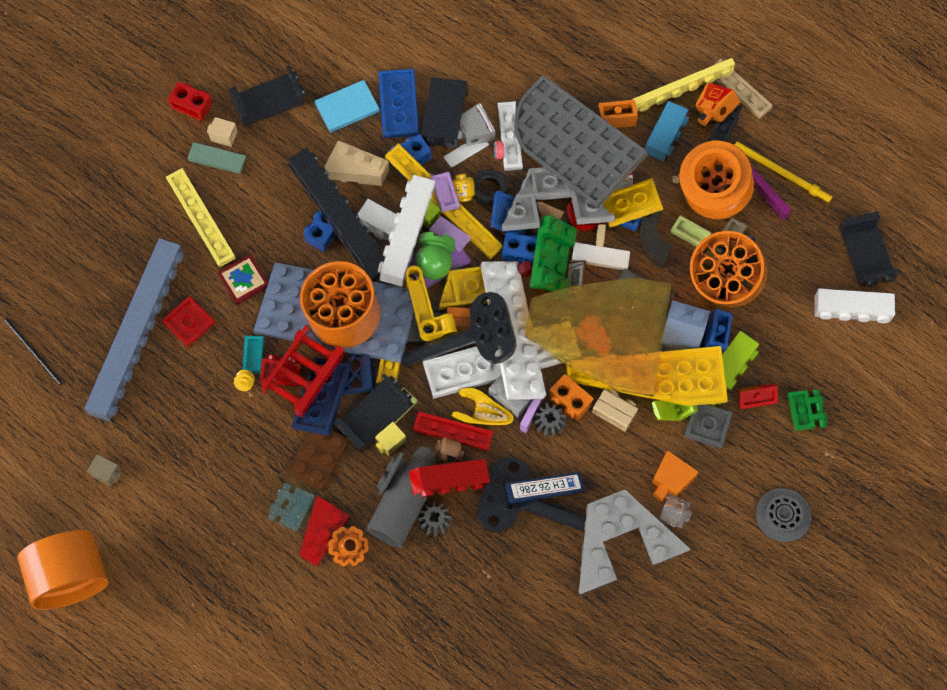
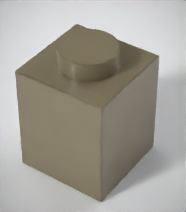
(104, 470)

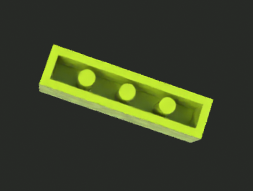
(736, 357)

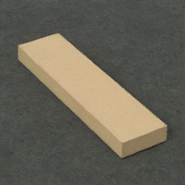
(747, 94)

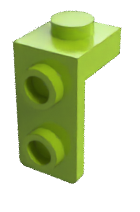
(671, 411)

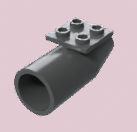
(398, 505)

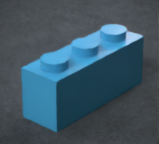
(667, 131)

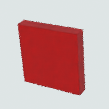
(188, 321)

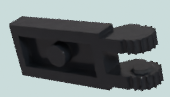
(724, 129)

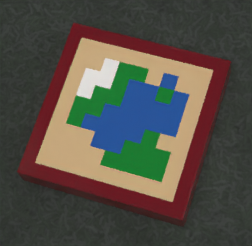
(243, 279)

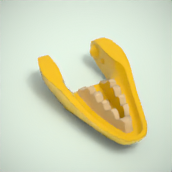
(486, 411)

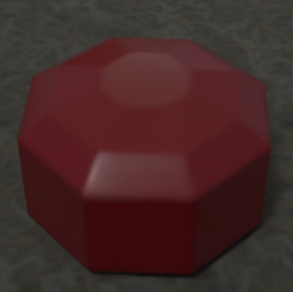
(525, 268)

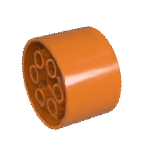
(332, 280)
(742, 295)
(62, 569)

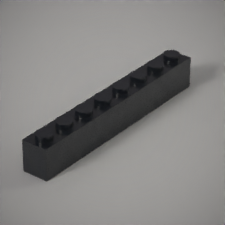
(337, 212)

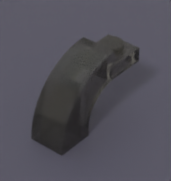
(651, 244)

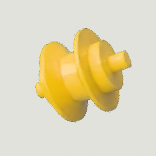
(244, 380)

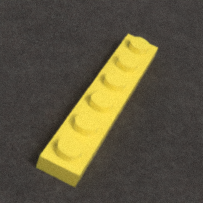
(687, 83)
(200, 218)

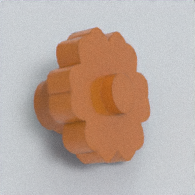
(348, 546)

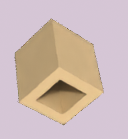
(222, 131)

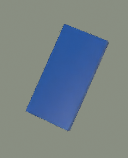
(398, 103)

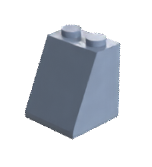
(684, 327)

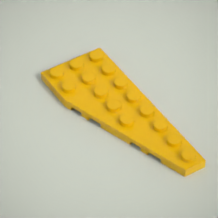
(682, 377)

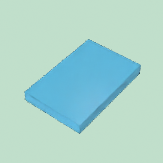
(347, 106)

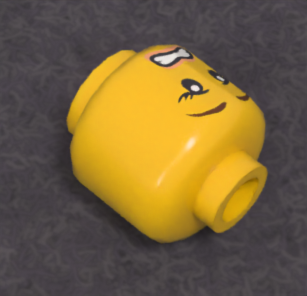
(463, 187)

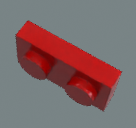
(758, 396)

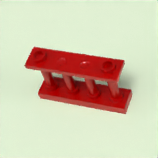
(311, 387)

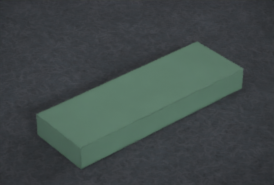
(217, 158)

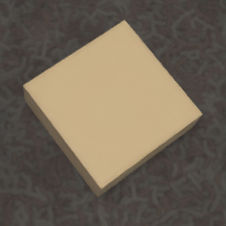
(600, 235)

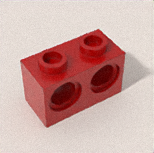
(188, 104)

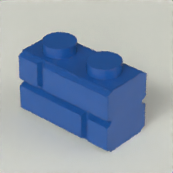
(717, 330)

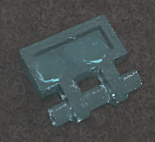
(296, 509)

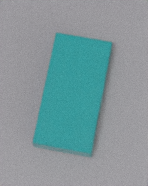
(253, 353)

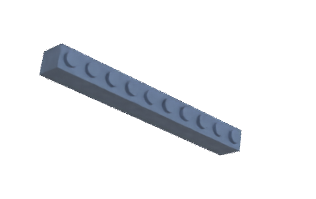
(134, 330)

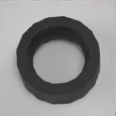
(485, 175)

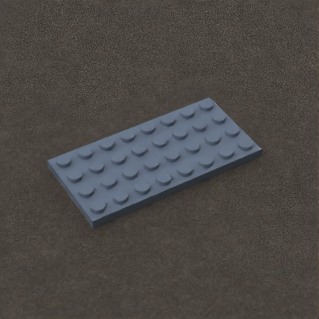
(283, 316)

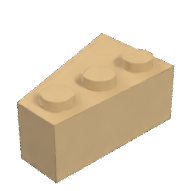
(356, 165)

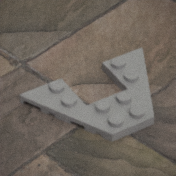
(543, 185)
(611, 518)

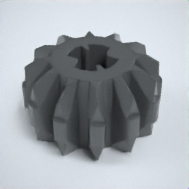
(557, 422)
(435, 511)

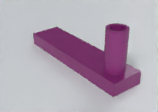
(769, 195)

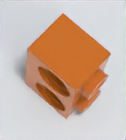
(575, 394)

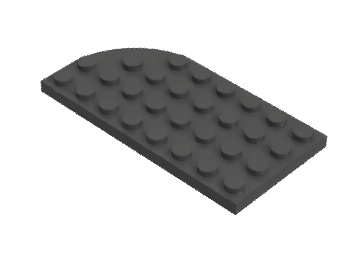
(574, 142)

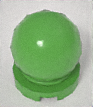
(434, 255)

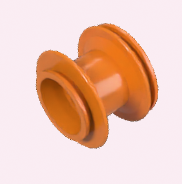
(716, 201)

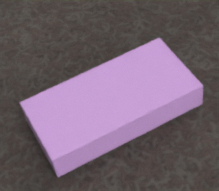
(445, 192)
(443, 226)
(529, 415)

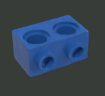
(416, 142)
(321, 227)
(520, 253)

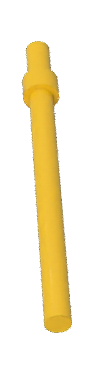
(814, 190)

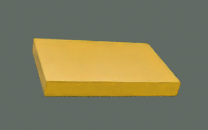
(633, 202)

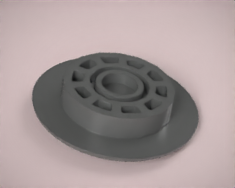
(783, 514)

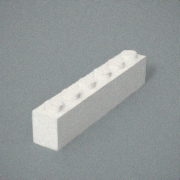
(407, 230)

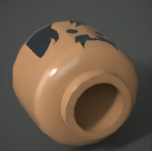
(448, 451)

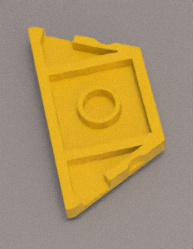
(462, 288)

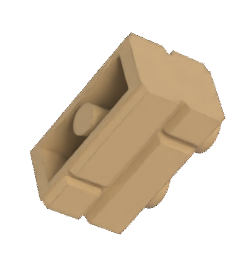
(615, 410)

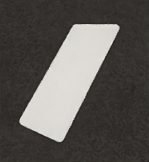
(463, 153)

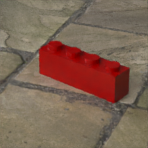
(449, 477)

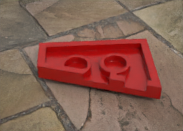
(322, 523)

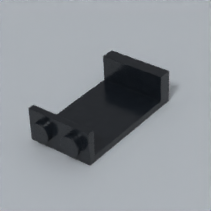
(268, 98)
(444, 112)
(867, 250)
(374, 413)

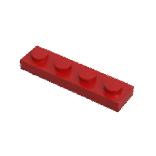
(463, 433)

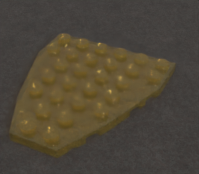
(605, 330)

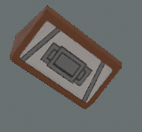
(576, 272)

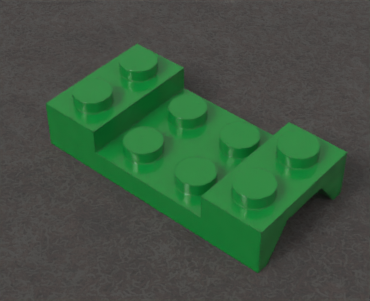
(551, 254)

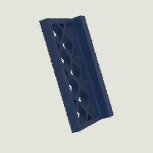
(367, 375)

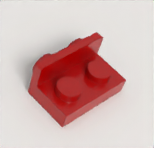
(269, 364)

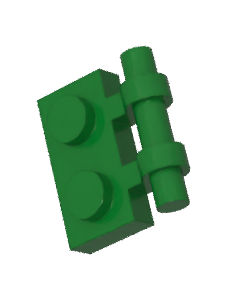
(801, 410)

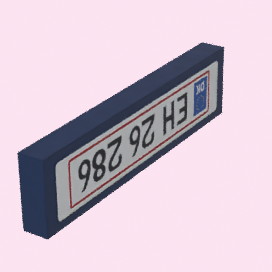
(544, 487)

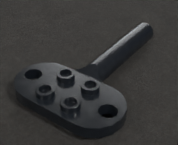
(489, 329)
(496, 502)

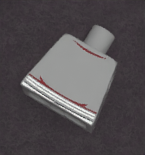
(476, 127)

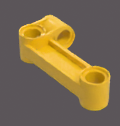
(442, 325)

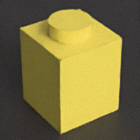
(390, 439)

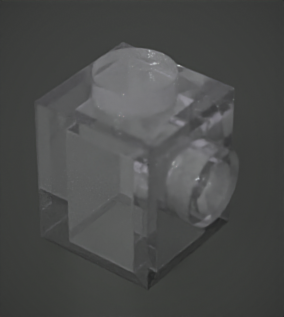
(675, 511)

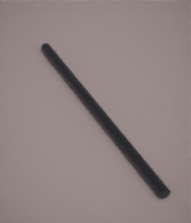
(33, 351)

